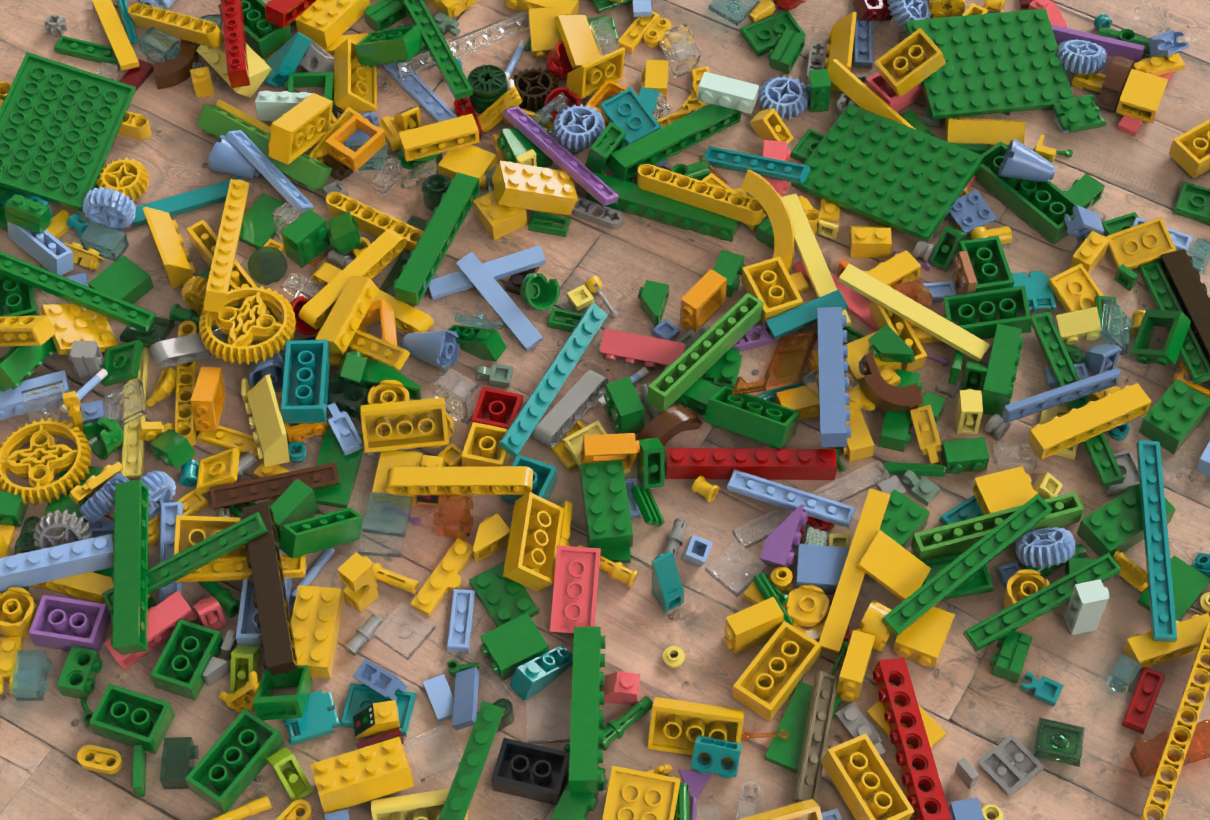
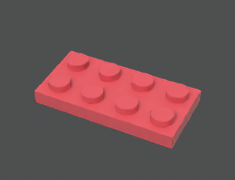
(574, 589)

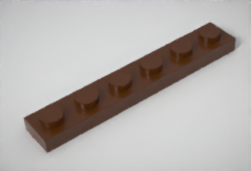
(272, 485)

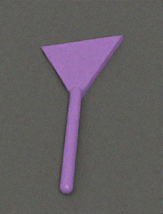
(696, 784)

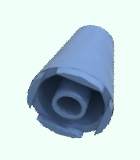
(229, 160)
(1025, 164)
(433, 347)
(272, 366)

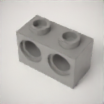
(314, 55)

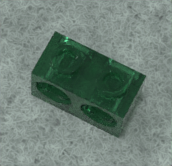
(346, 397)

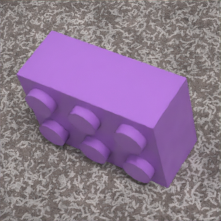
(69, 623)

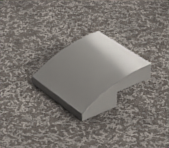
(1011, 764)

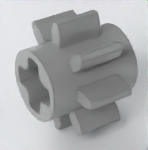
(55, 25)

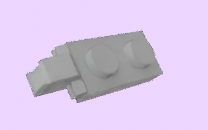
(857, 724)

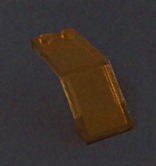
(785, 365)

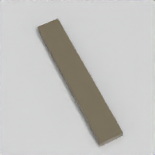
(815, 737)

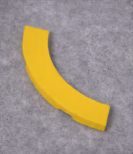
(691, 104)
(777, 213)

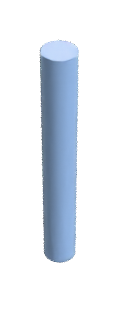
(315, 569)

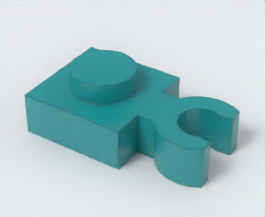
(1045, 689)

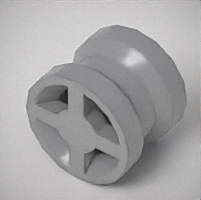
(924, 250)
(997, 426)

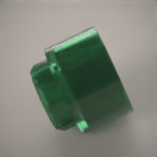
(433, 189)

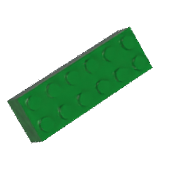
(1036, 202)

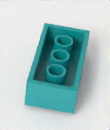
(306, 381)

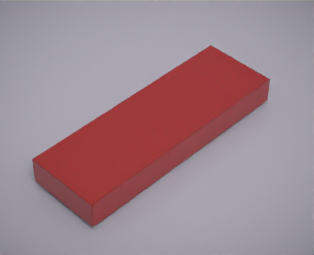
(1143, 700)

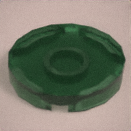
(267, 265)

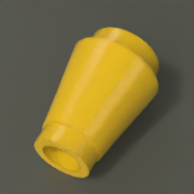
(761, 11)

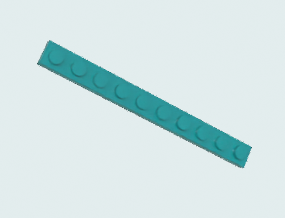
(552, 380)
(1156, 542)

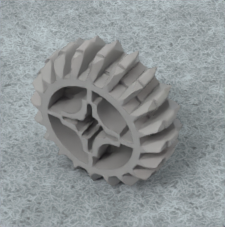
(53, 526)

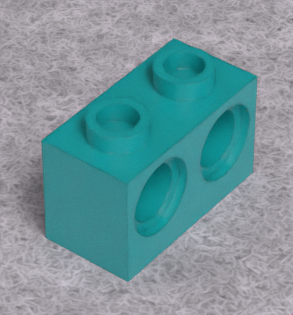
(717, 750)

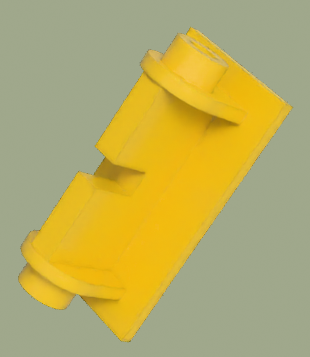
(89, 258)
(1131, 571)

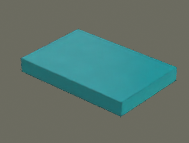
(630, 114)
(362, 696)

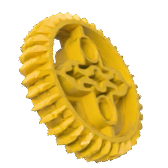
(248, 325)
(44, 460)

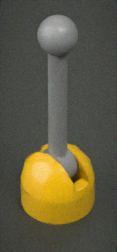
(594, 285)

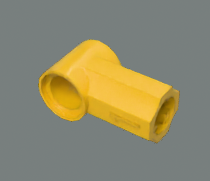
(391, 132)
(812, 214)
(1004, 233)

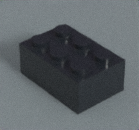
(531, 771)

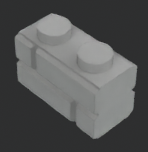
(86, 359)

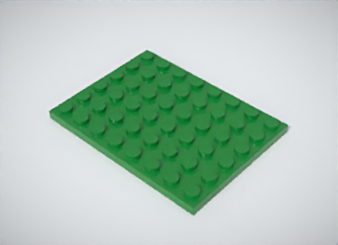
(993, 64)
(59, 129)
(889, 172)

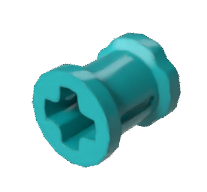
(78, 225)
(188, 474)

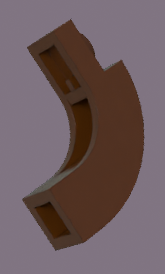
(177, 69)
(1114, 82)
(882, 393)
(670, 424)

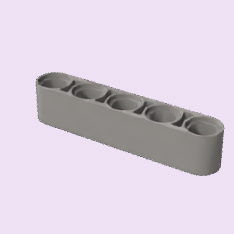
(183, 349)
(570, 408)

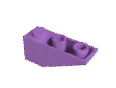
(782, 541)

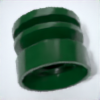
(488, 86)

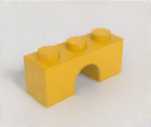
(360, 582)

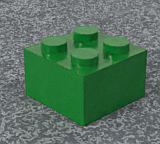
(305, 238)
(624, 406)

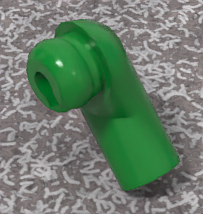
(1075, 354)

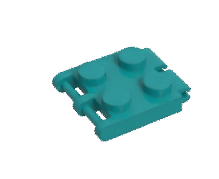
(1037, 290)
(317, 721)

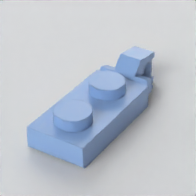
(344, 430)

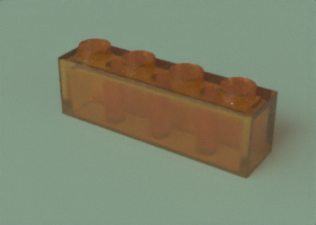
(1147, 753)

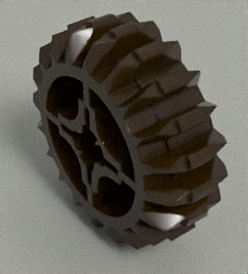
(533, 84)

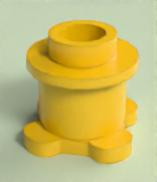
(782, 579)

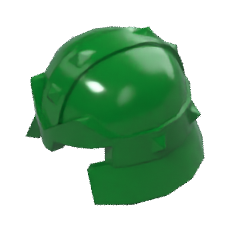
(538, 292)
(104, 436)

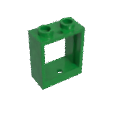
(314, 79)
(608, 142)
(1179, 327)
(283, 706)

